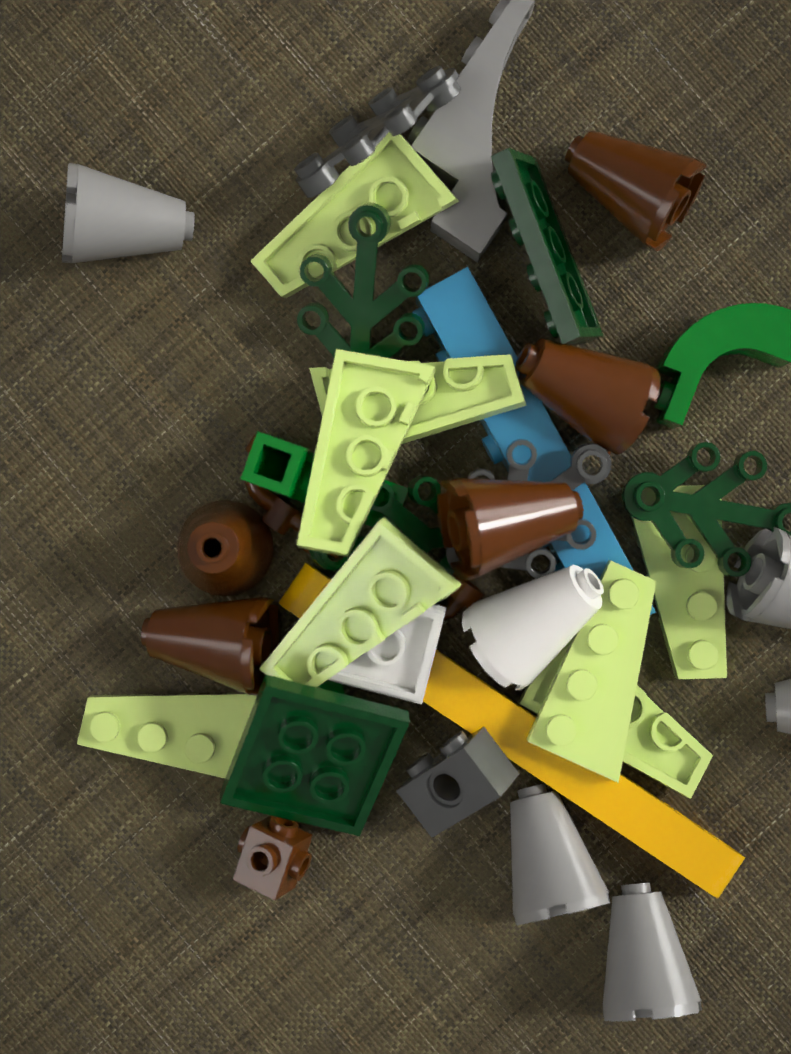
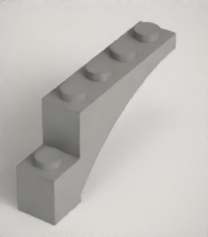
(459, 136)

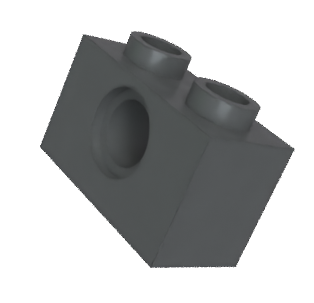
(458, 781)

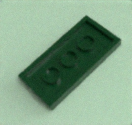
(552, 261)

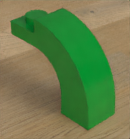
(740, 329)
(288, 468)

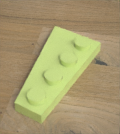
(389, 177)
(457, 395)
(358, 438)
(686, 598)
(366, 601)
(596, 683)
(171, 730)
(654, 739)

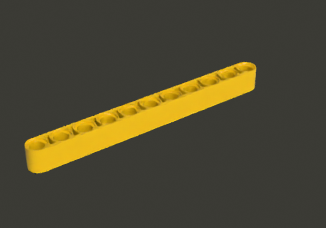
(619, 805)

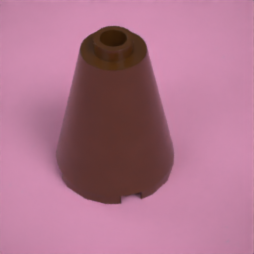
(636, 183)
(590, 390)
(502, 520)
(244, 553)
(217, 639)

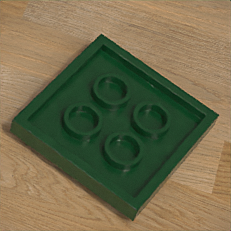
(313, 755)

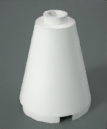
(531, 623)

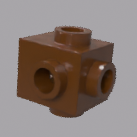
(273, 856)

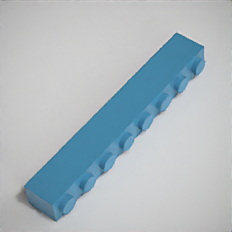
(468, 328)

